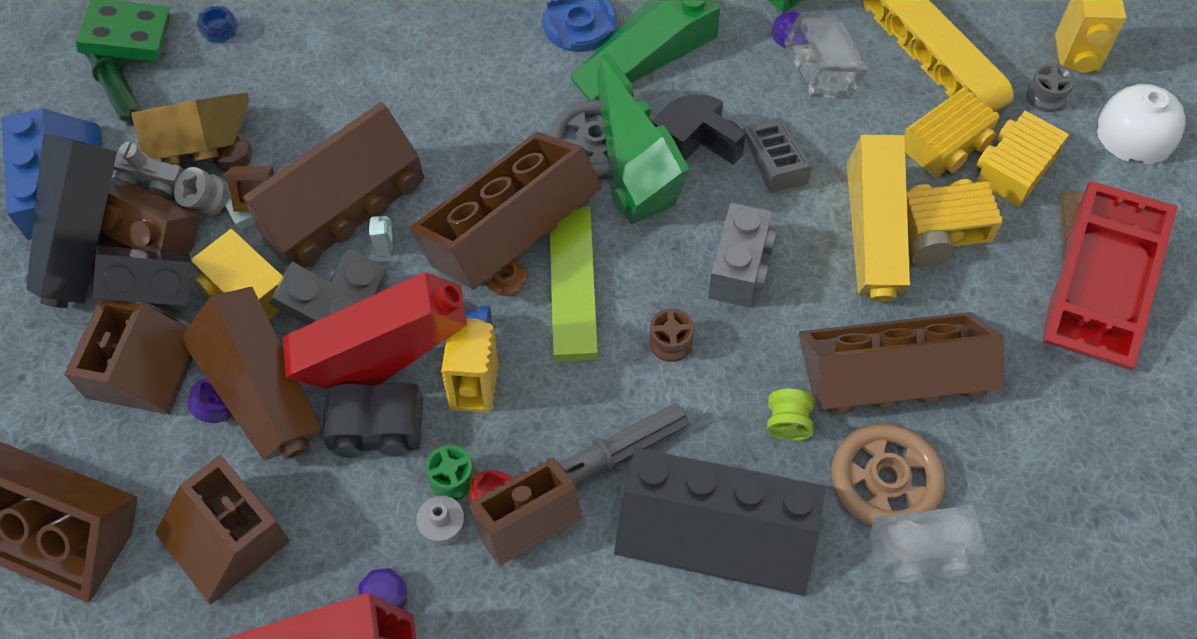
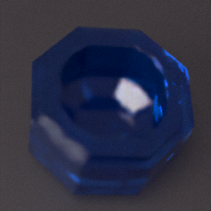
(217, 24)

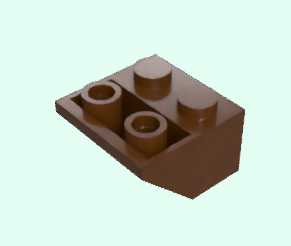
(146, 222)
(130, 357)
(218, 529)

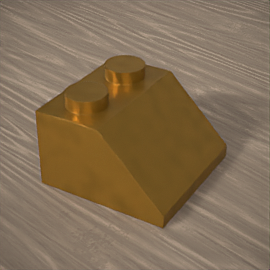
(190, 127)

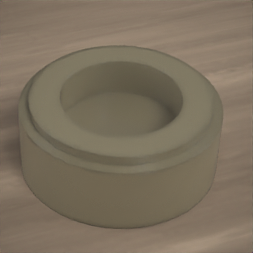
(931, 248)

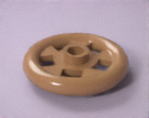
(874, 440)

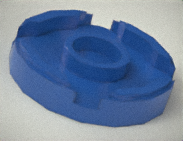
(578, 30)

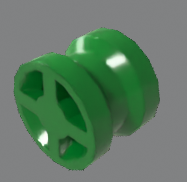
(447, 462)

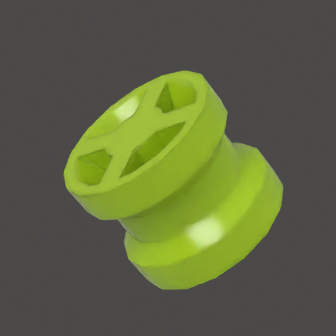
(790, 414)

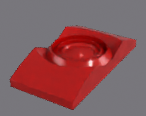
(1109, 275)

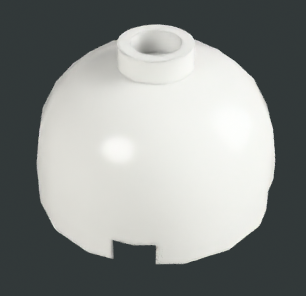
(1142, 123)

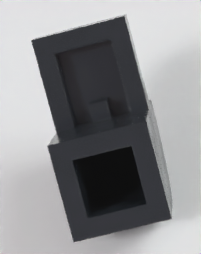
(698, 122)

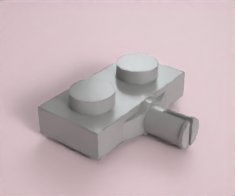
(137, 168)

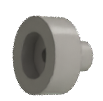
(441, 520)

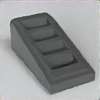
(775, 177)

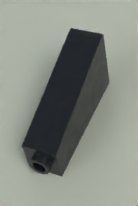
(67, 218)

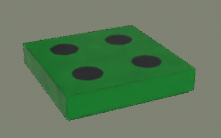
(123, 30)

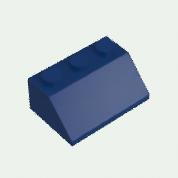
(22, 153)

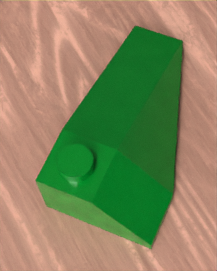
(651, 39)
(641, 157)

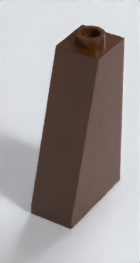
(247, 370)

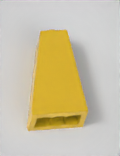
(879, 216)

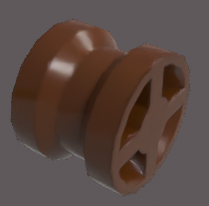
(674, 325)

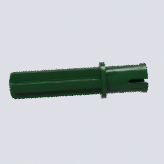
(110, 74)

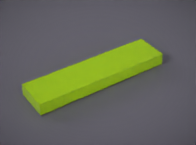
(573, 288)

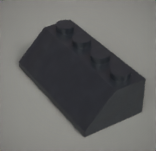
(720, 521)

